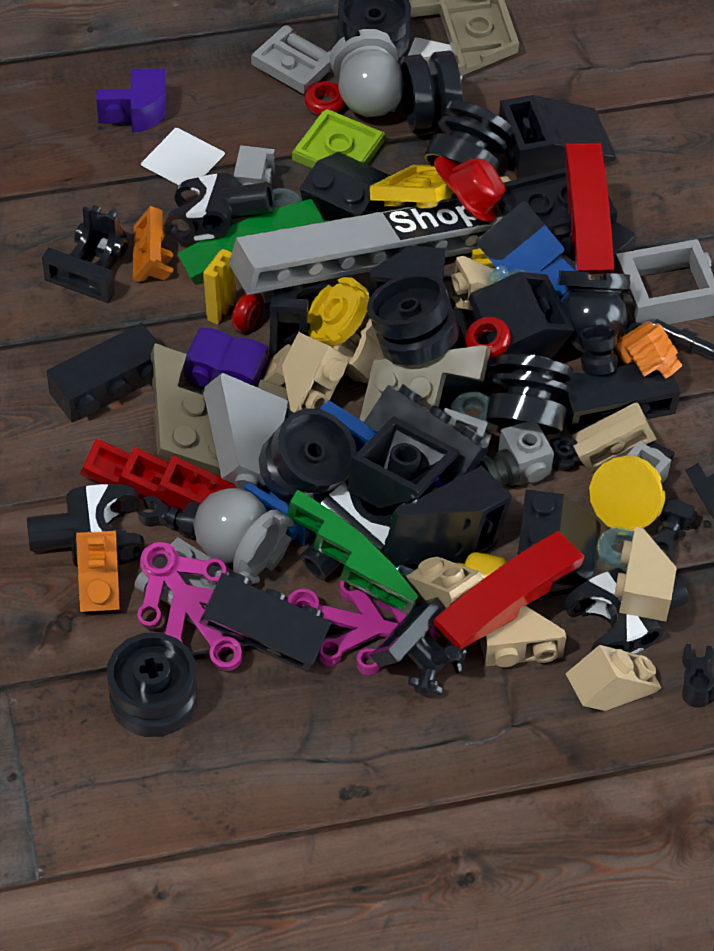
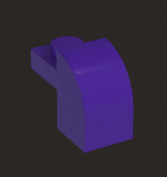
(141, 105)

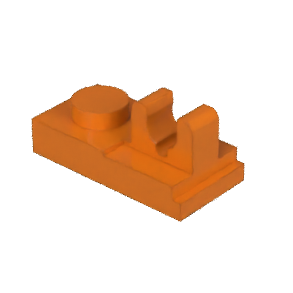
(148, 255)
(98, 571)

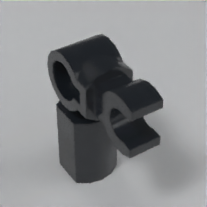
(698, 678)

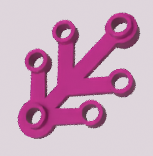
(185, 599)
(366, 625)

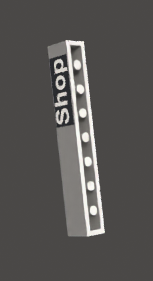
(351, 244)

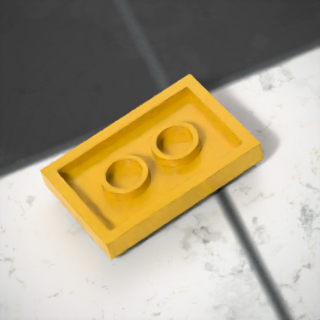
(412, 184)

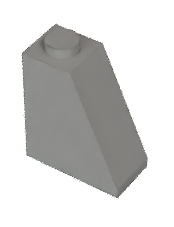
(240, 425)

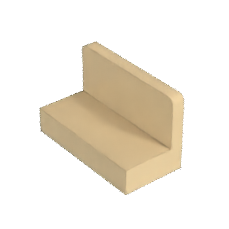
(612, 437)

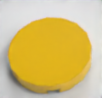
(338, 312)
(627, 492)

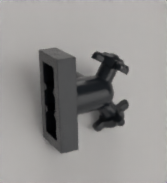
(413, 638)

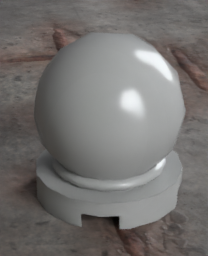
(368, 73)
(241, 531)

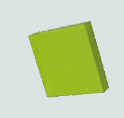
(337, 133)

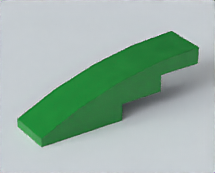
(199, 255)
(363, 563)

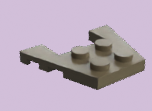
(476, 30)
(426, 377)
(182, 415)

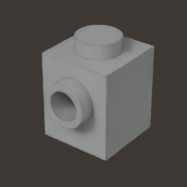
(529, 450)

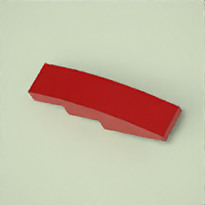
(589, 208)
(172, 481)
(508, 589)

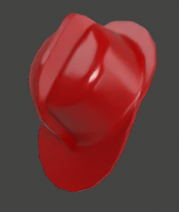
(474, 184)

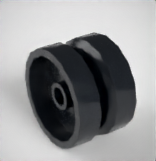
(384, 15)
(429, 87)
(413, 319)
(307, 454)
(152, 684)

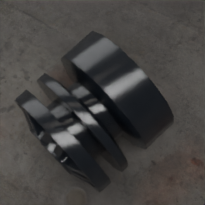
(469, 134)
(529, 386)

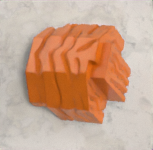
(649, 350)

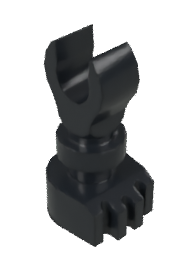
(173, 516)
(674, 518)

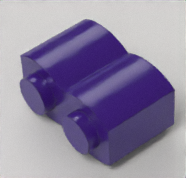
(219, 353)

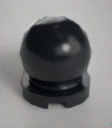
(593, 302)

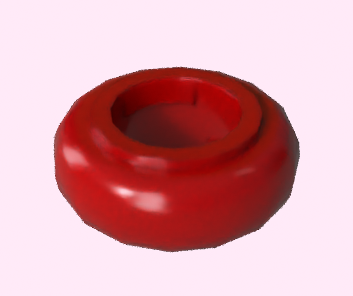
(323, 89)
(247, 312)
(487, 325)

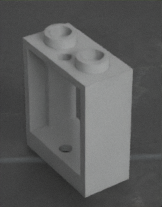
(672, 307)

